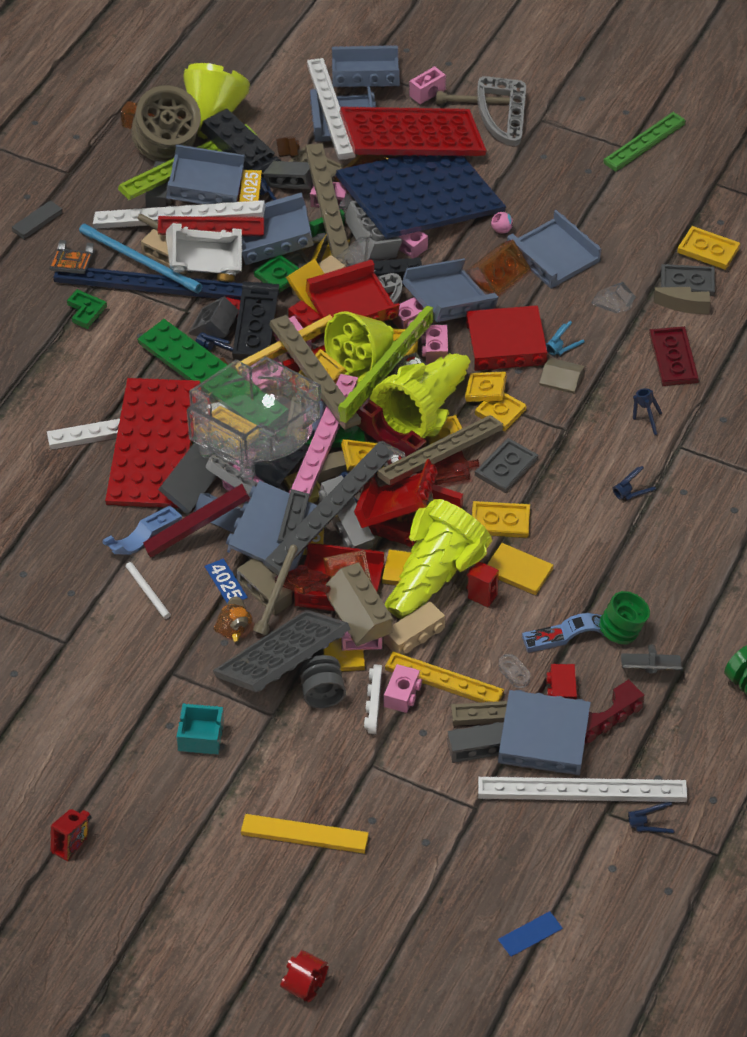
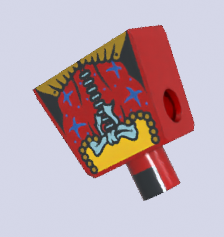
(69, 833)

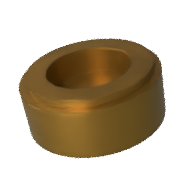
(225, 277)

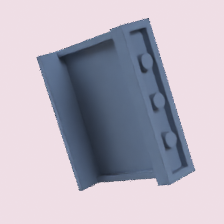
(365, 66)
(320, 127)
(205, 176)
(284, 230)
(557, 250)
(447, 290)
(261, 523)
(544, 732)

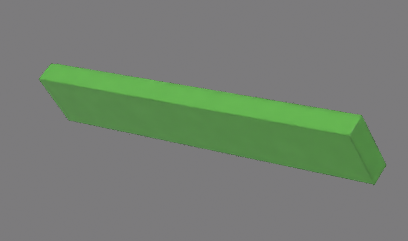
(644, 141)

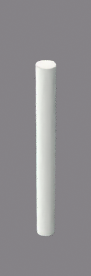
(148, 591)

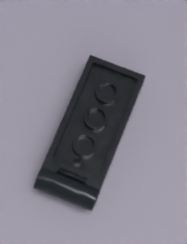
(234, 137)
(256, 310)

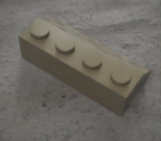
(359, 605)

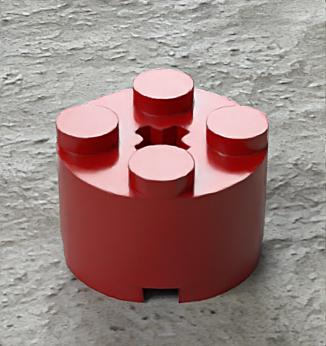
(304, 975)

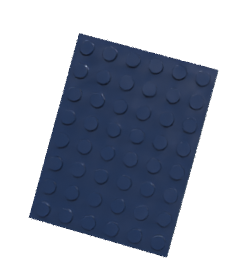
(419, 192)

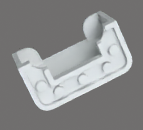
(204, 250)

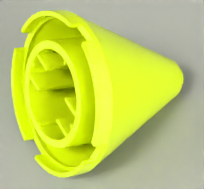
(214, 89)

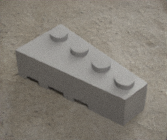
(363, 226)
(346, 521)

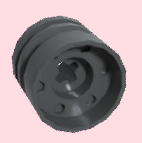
(322, 681)

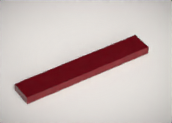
(196, 520)

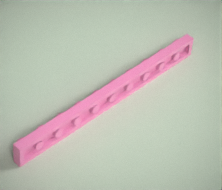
(321, 442)

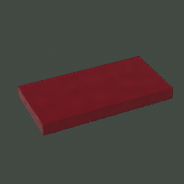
(673, 356)

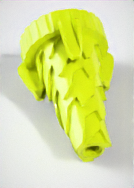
(416, 393)
(445, 542)

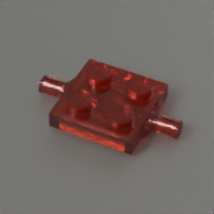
(453, 469)
(306, 580)

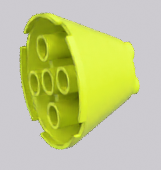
(357, 342)

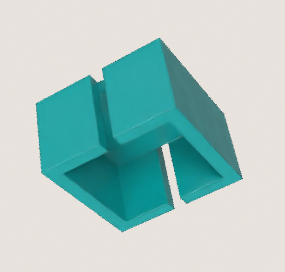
(201, 727)

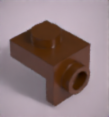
(287, 145)

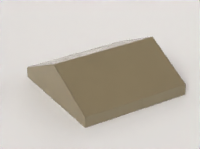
(561, 375)

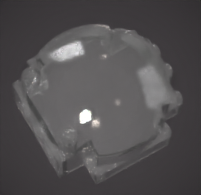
(253, 413)

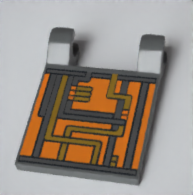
(71, 260)

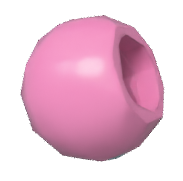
(502, 222)

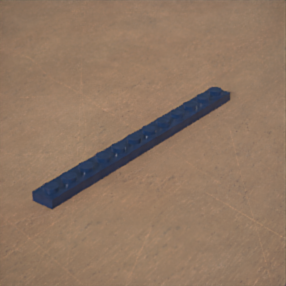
(148, 283)

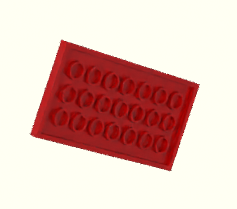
(412, 131)
(149, 441)

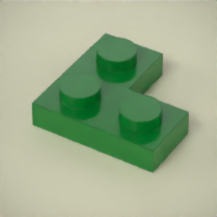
(88, 308)

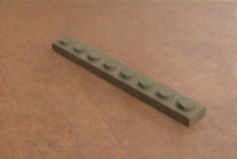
(326, 198)
(311, 367)
(440, 450)

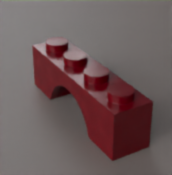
(376, 426)
(626, 701)

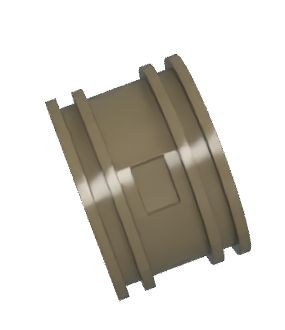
(165, 104)

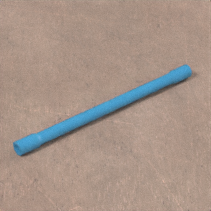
(185, 281)

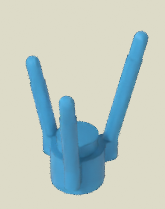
(555, 345)

